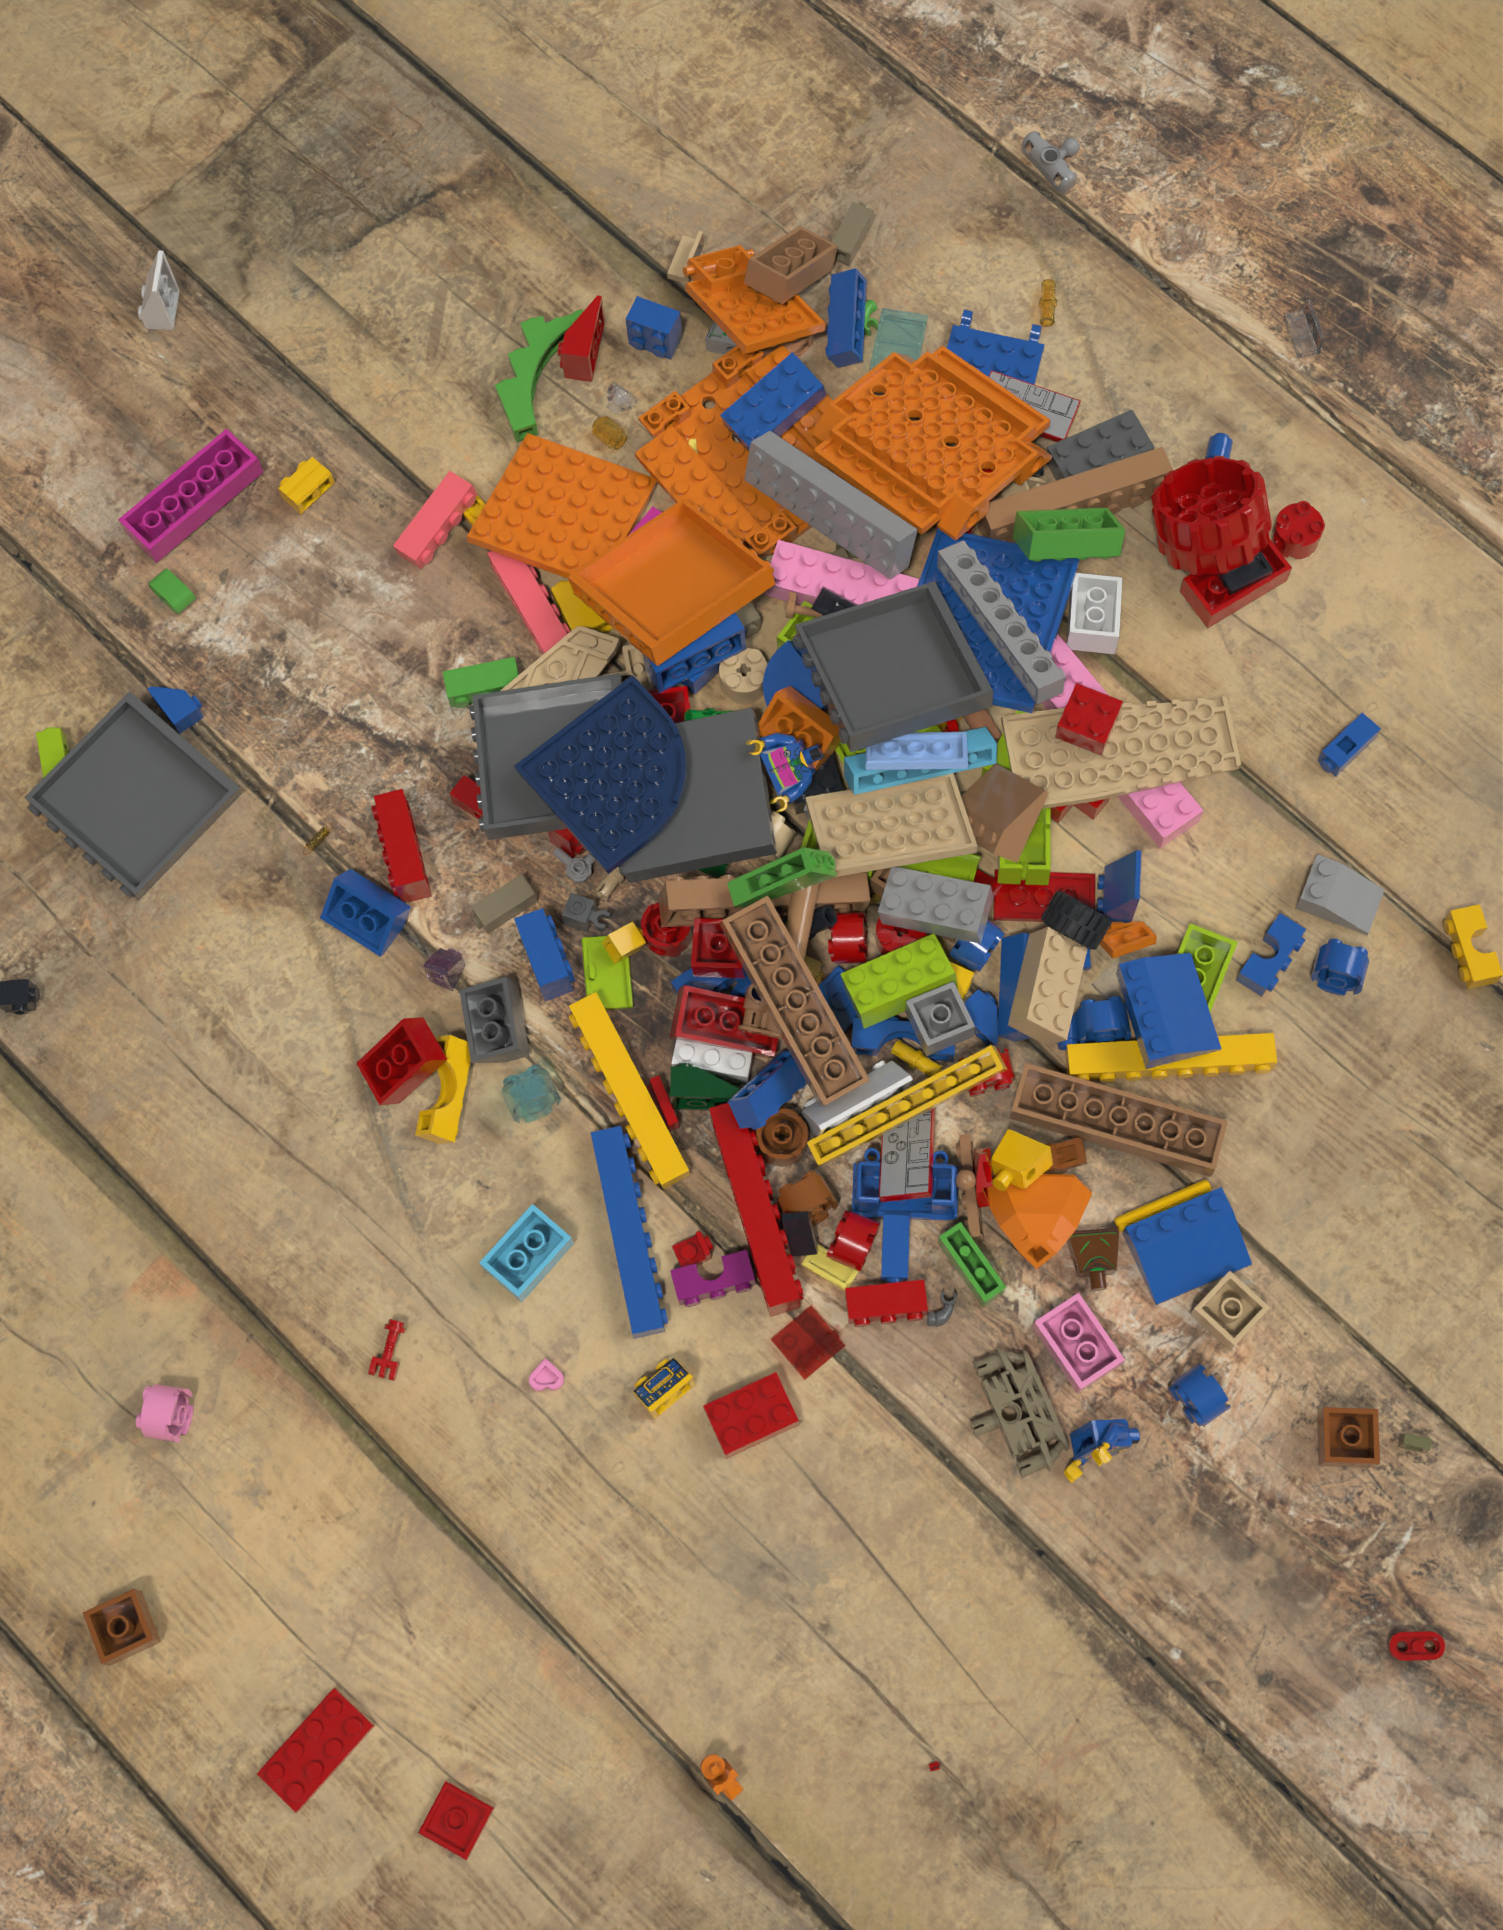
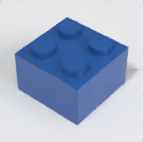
(654, 328)

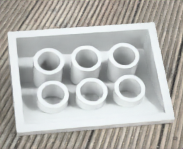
(884, 1083)

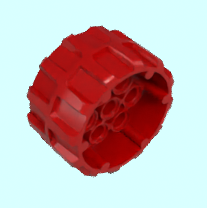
(1211, 515)

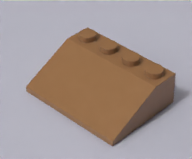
(1003, 811)

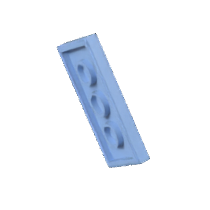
(920, 751)

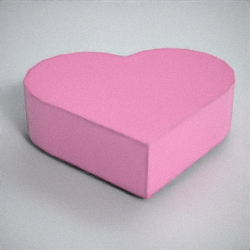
(545, 1377)

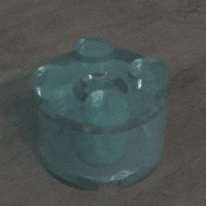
(530, 1094)

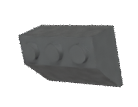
(494, 1022)

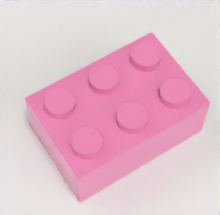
(1078, 1343)

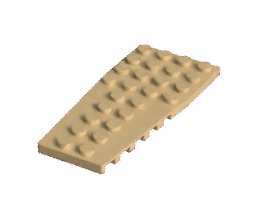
(1146, 750)

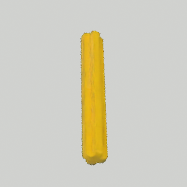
(1162, 1204)

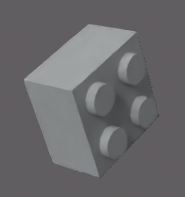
(939, 1018)

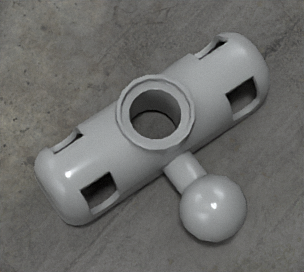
(1044, 151)

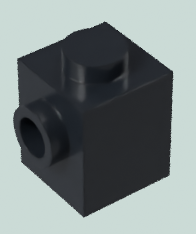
(18, 996)

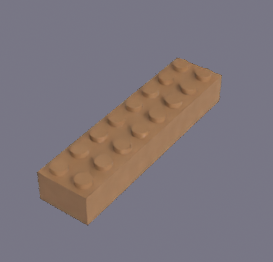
(1109, 486)
(711, 899)
(794, 1001)
(1118, 1120)

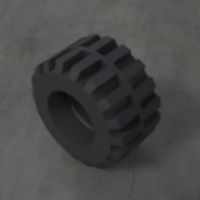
(1076, 920)

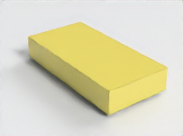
(831, 1271)

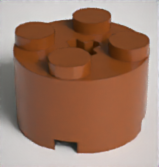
(787, 1151)
(808, 1195)

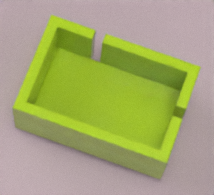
(1035, 859)

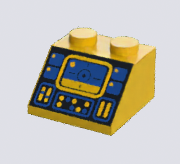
(664, 1387)

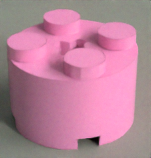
(165, 1412)

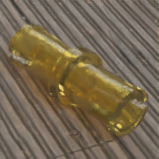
(1047, 303)

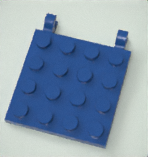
(997, 352)

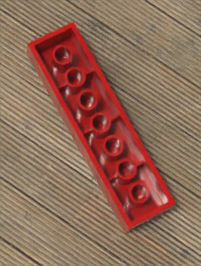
(757, 1215)

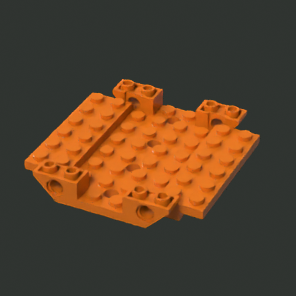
(908, 461)
(717, 471)

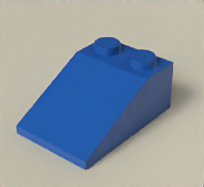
(1120, 888)

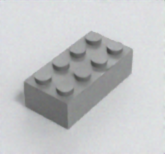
(936, 904)

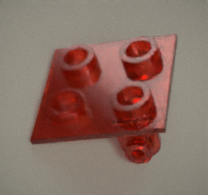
(808, 1342)

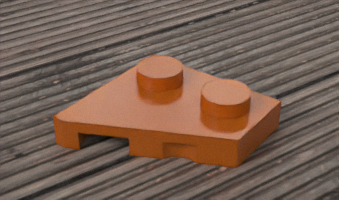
(1127, 938)

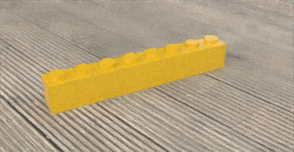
(1124, 1059)
(629, 1090)
(907, 1105)

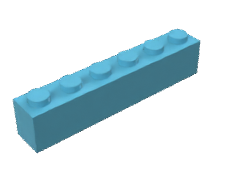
(981, 753)

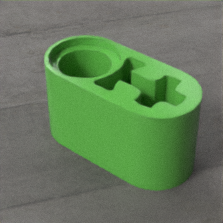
(171, 591)

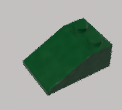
(697, 1089)

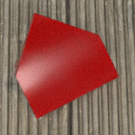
(983, 1175)

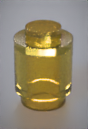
(609, 433)

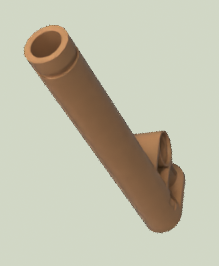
(798, 926)

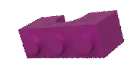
(692, 1287)

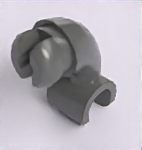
(941, 1317)

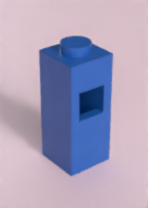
(1348, 745)
(895, 1248)

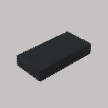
(1246, 575)
(800, 1233)

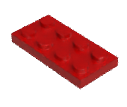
(315, 1750)

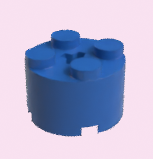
(974, 954)
(1340, 967)
(1102, 1021)
(1199, 1395)

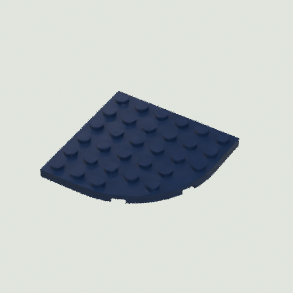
(612, 773)

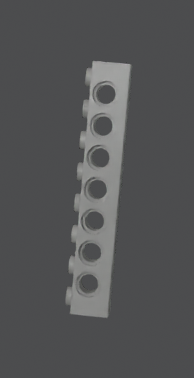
(1001, 622)

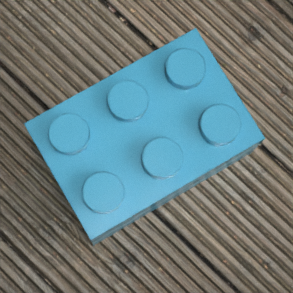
(526, 1253)

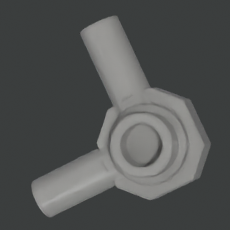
(576, 868)

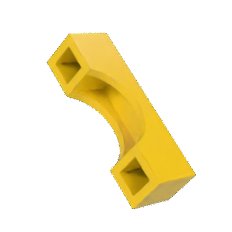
(441, 1121)

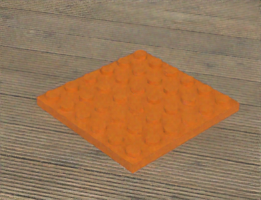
(560, 507)

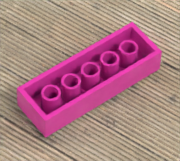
(191, 495)

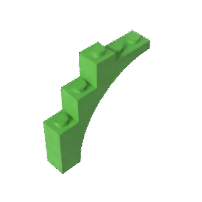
(527, 364)

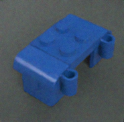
(938, 1207)

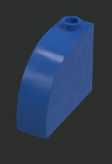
(787, 670)

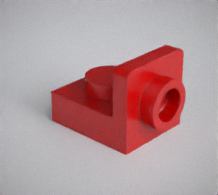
(693, 1250)

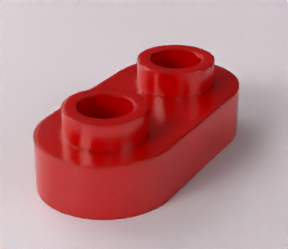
(1415, 1646)

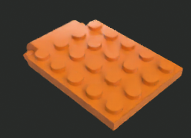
(742, 313)

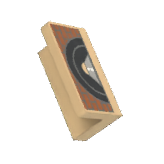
(687, 249)

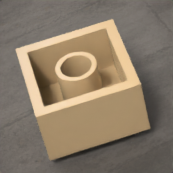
(1229, 1310)

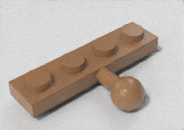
(967, 1182)

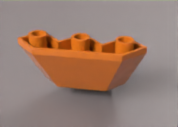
(1041, 1215)

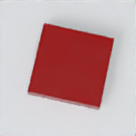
(456, 1820)

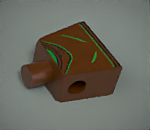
(1095, 1254)

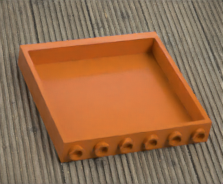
(671, 581)

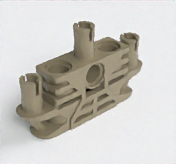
(1034, 1403)

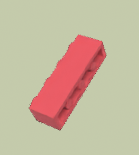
(435, 520)

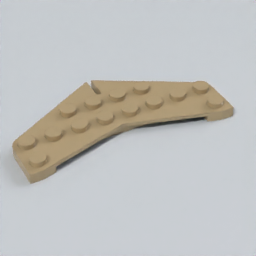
(576, 656)

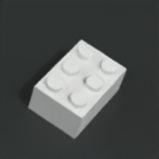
(1094, 613)

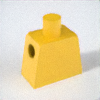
(1019, 1161)

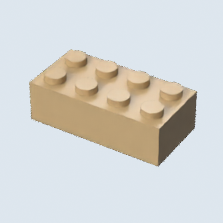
(1047, 986)

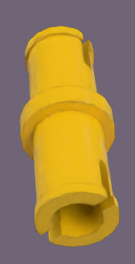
(915, 1059)

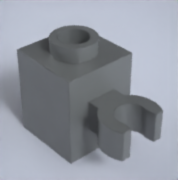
(581, 913)

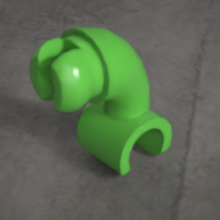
(870, 307)

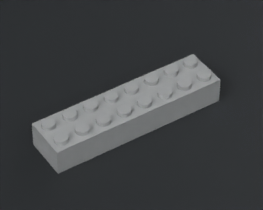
(830, 504)

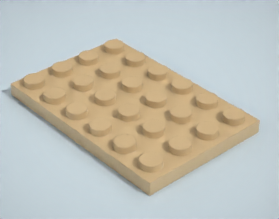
(892, 825)

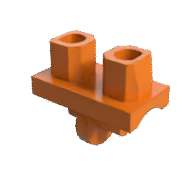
(720, 1776)

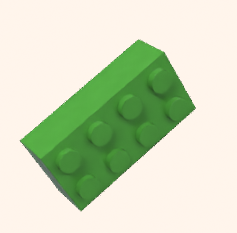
(1068, 533)

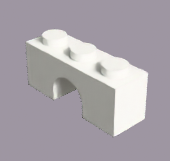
(727, 1063)

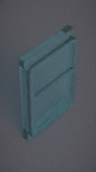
(898, 333)

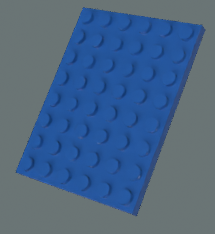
(1036, 591)

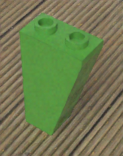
(783, 876)

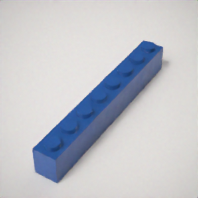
(628, 1233)

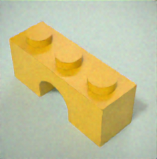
(1475, 967)

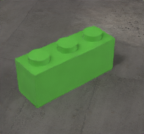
(478, 679)
(971, 1264)

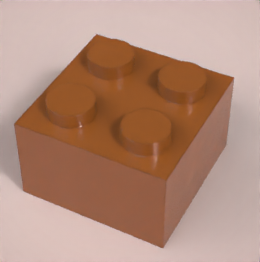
(1348, 1437)
(121, 1627)

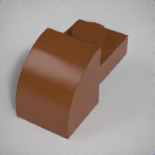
(1066, 1156)

